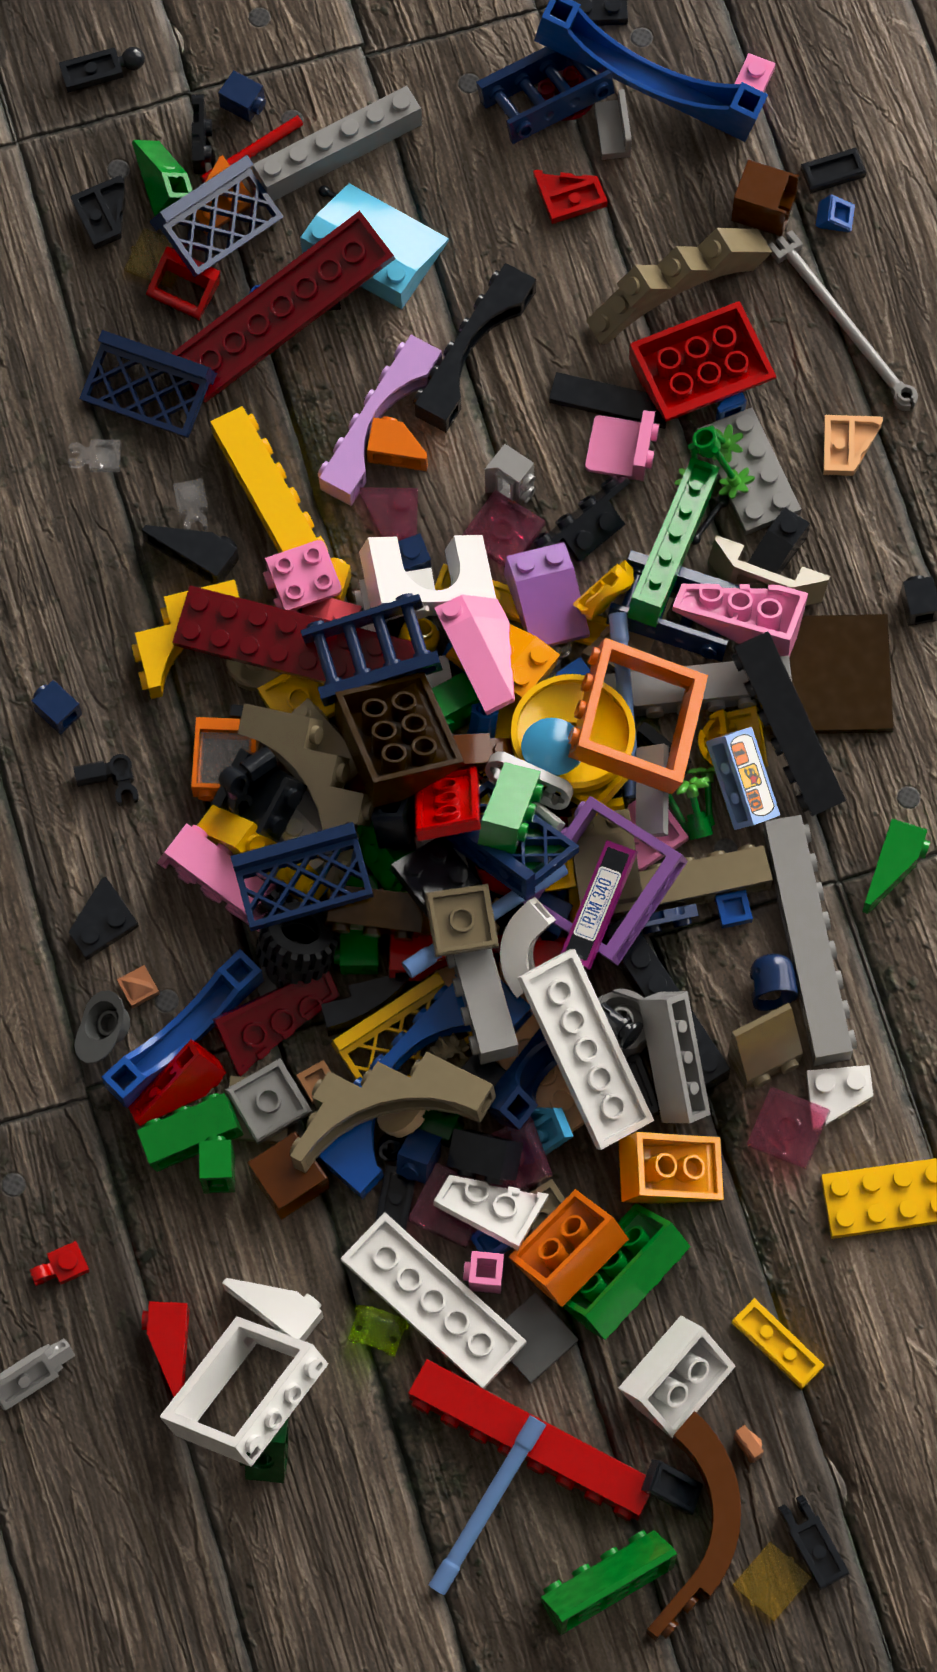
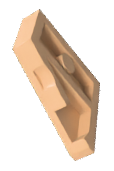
(847, 442)

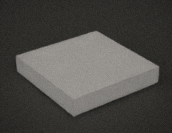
(268, 1101)

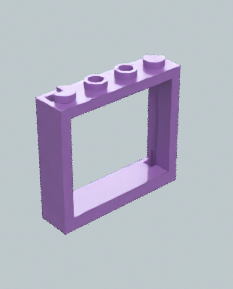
(651, 895)

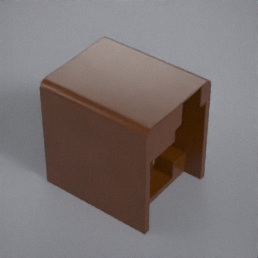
(764, 197)
(283, 1184)

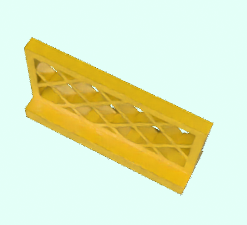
(383, 1020)

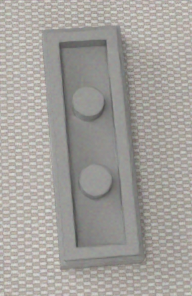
(651, 802)

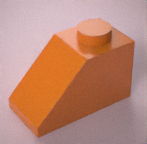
(395, 445)

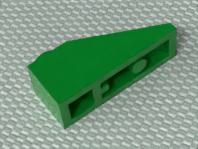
(897, 859)

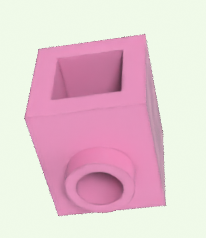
(484, 1272)

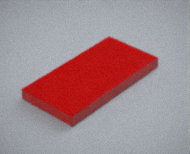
(449, 805)

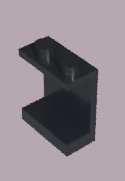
(273, 797)

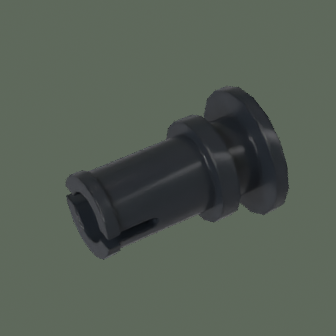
(622, 1026)

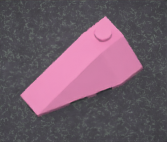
(745, 611)
(482, 643)

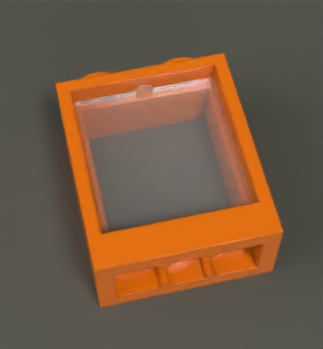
(214, 750)

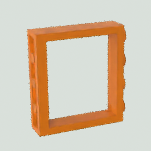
(623, 764)

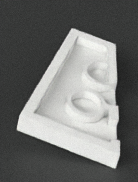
(491, 1209)

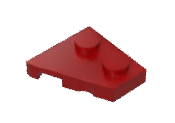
(569, 195)

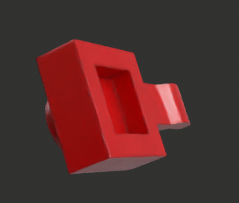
(64, 1264)

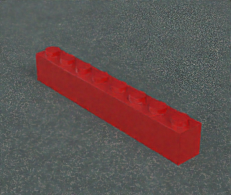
(555, 1451)

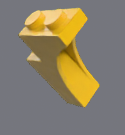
(155, 645)
(240, 836)

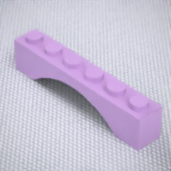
(407, 374)

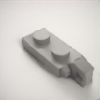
(33, 1372)

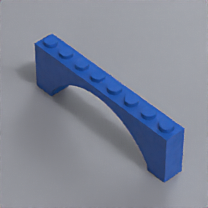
(723, 106)
(353, 1153)

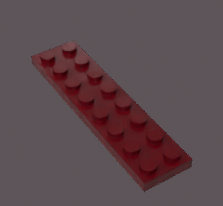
(287, 302)
(269, 637)

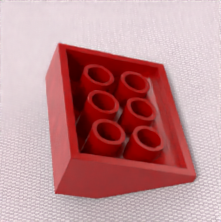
(700, 361)

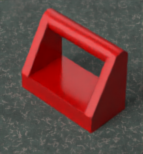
(172, 262)

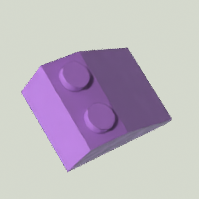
(544, 594)

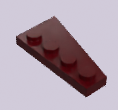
(265, 1021)

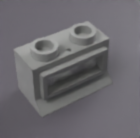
(510, 475)

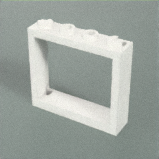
(215, 1372)

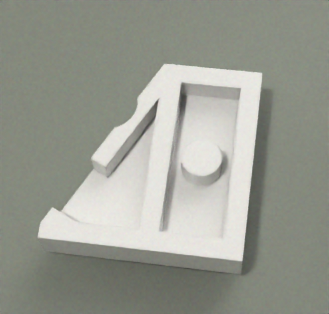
(839, 1089)

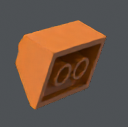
(569, 1247)

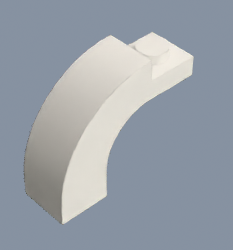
(519, 941)

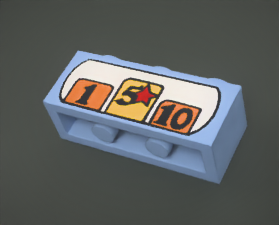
(743, 778)

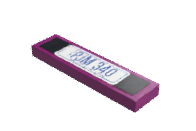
(599, 902)

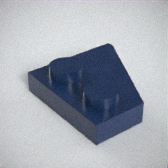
(679, 916)

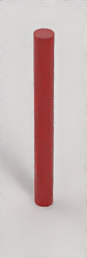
(263, 143)

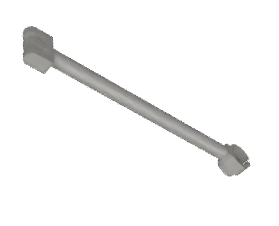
(789, 252)

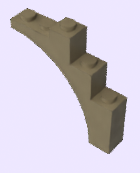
(648, 286)
(324, 774)
(384, 1091)

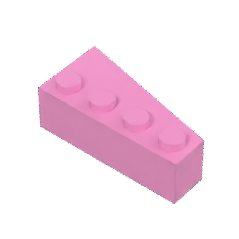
(209, 866)

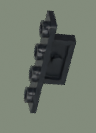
(589, 524)

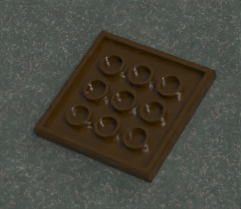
(844, 673)

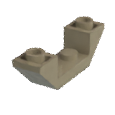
(726, 558)

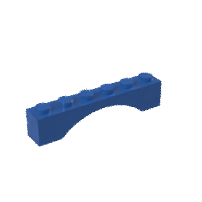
(221, 994)

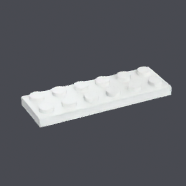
(585, 1049)
(433, 1301)

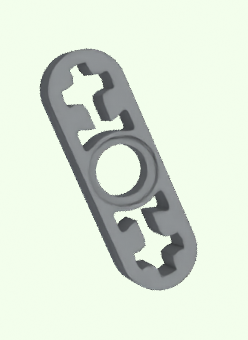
(552, 782)

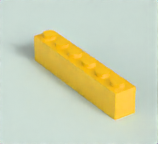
(263, 480)

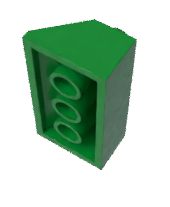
(629, 1273)

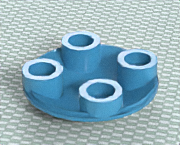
(548, 746)

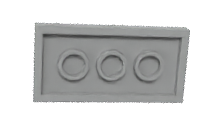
(770, 489)

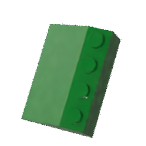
(608, 1581)

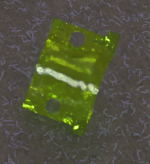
(377, 1329)

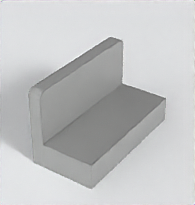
(613, 127)

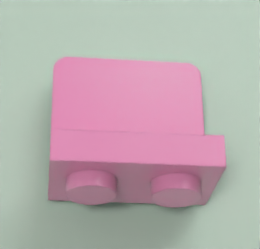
(622, 446)
(302, 576)

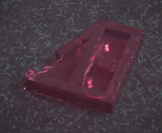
(392, 510)

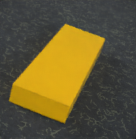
(778, 1343)

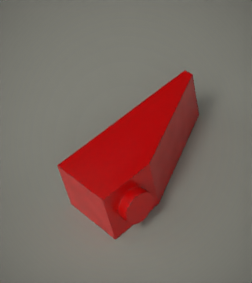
(182, 1081)
(168, 1333)

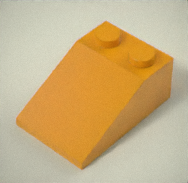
(530, 661)
(670, 1168)

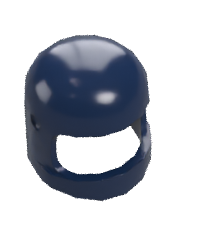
(773, 974)

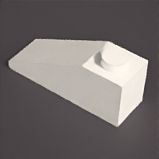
(279, 1307)

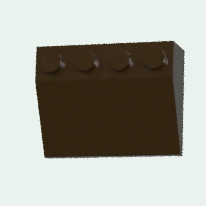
(396, 737)

